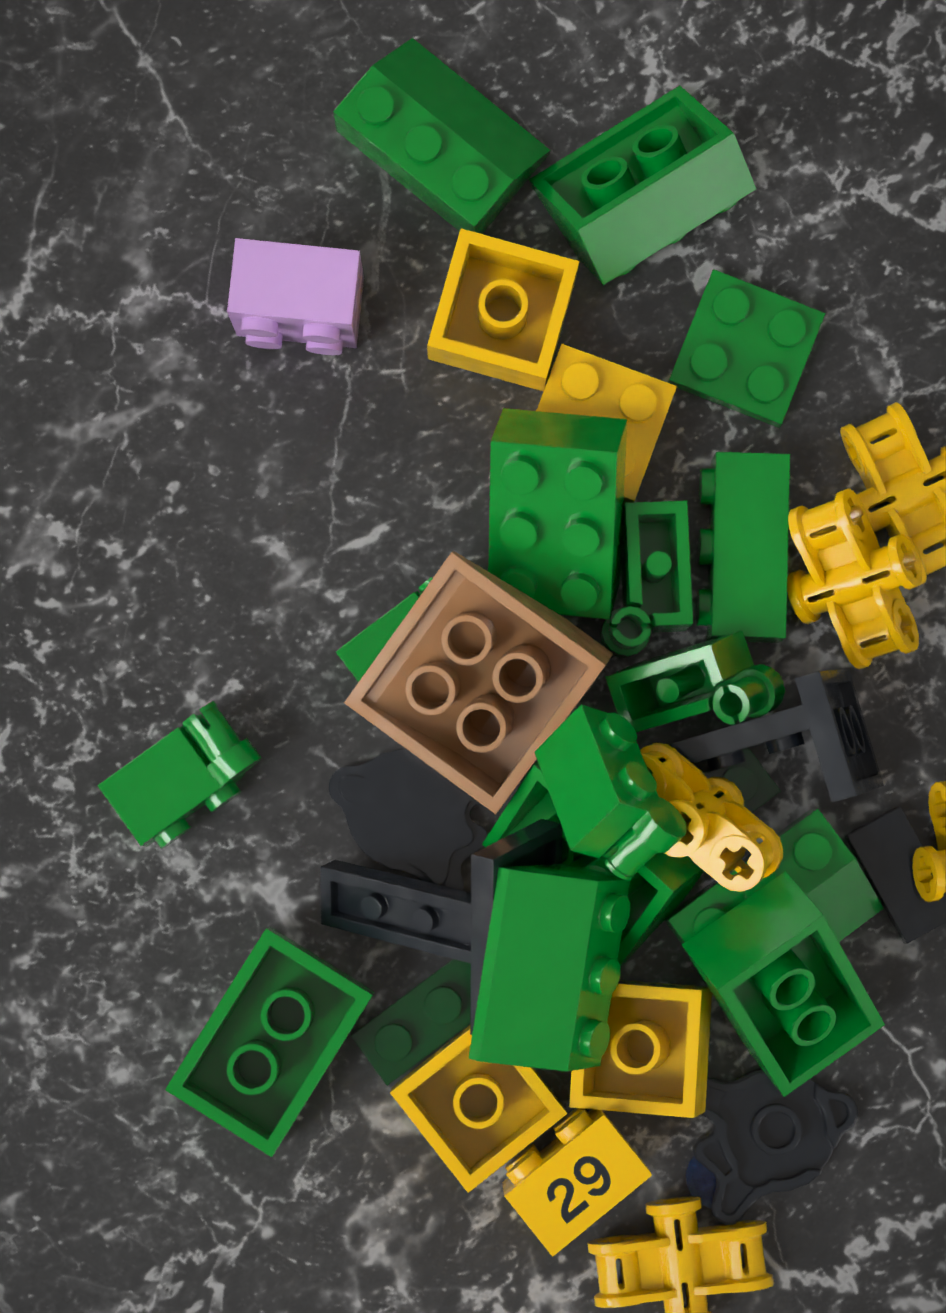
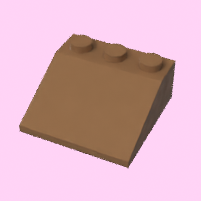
(477, 679)

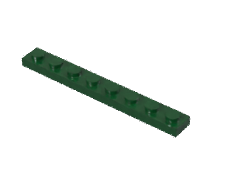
(442, 1002)

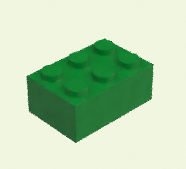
(558, 508)
(784, 983)
(269, 1041)

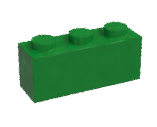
(745, 546)

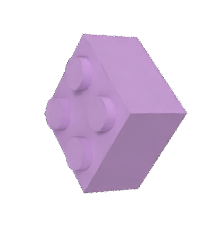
(295, 295)

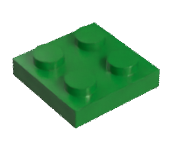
(746, 348)

